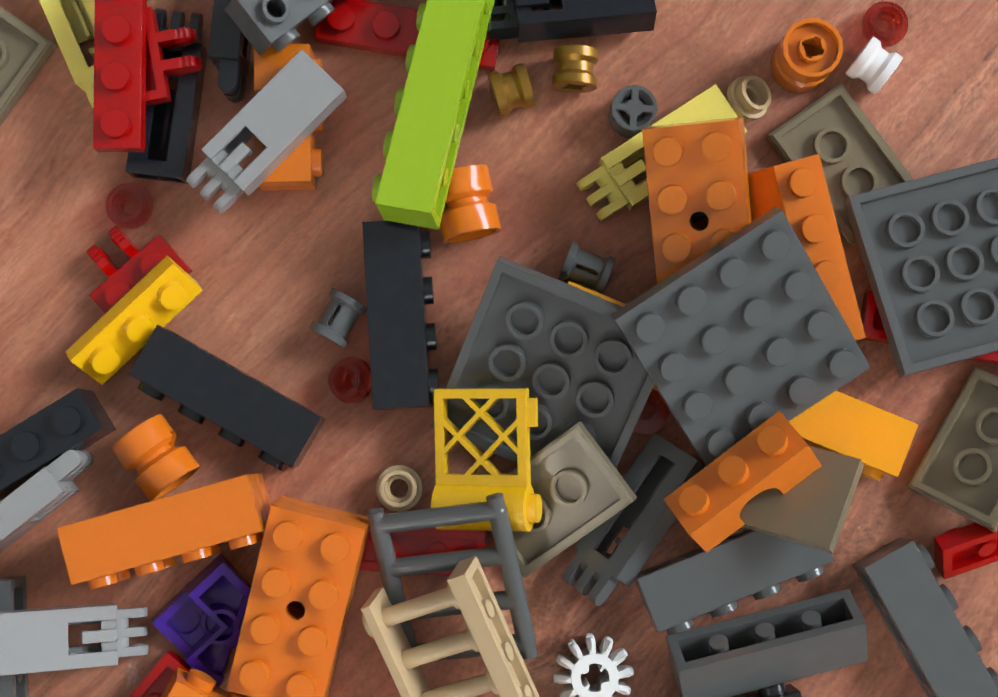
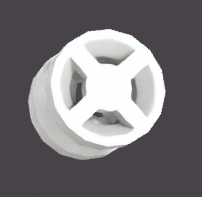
(874, 65)

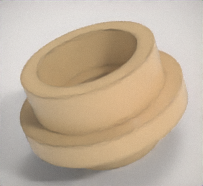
(749, 97)
(384, 492)

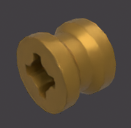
(575, 68)
(511, 90)

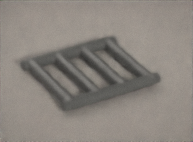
(502, 554)

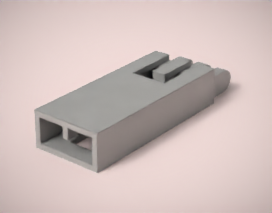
(279, 118)
(41, 495)
(38, 637)

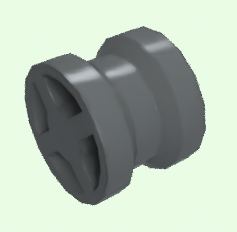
(633, 101)

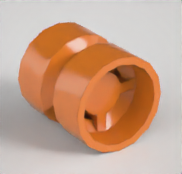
(806, 55)
(466, 209)
(154, 456)

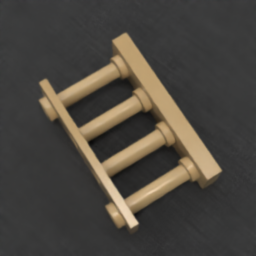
(485, 634)

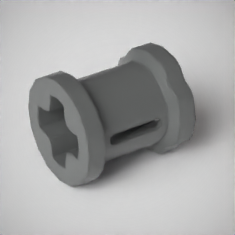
(593, 280)
(338, 317)

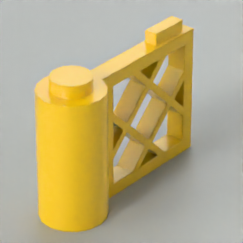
(472, 487)

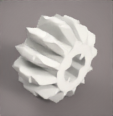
(579, 664)

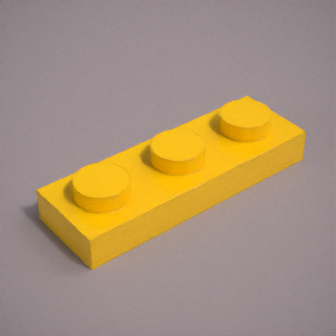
(132, 320)

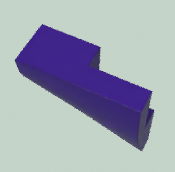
(207, 617)

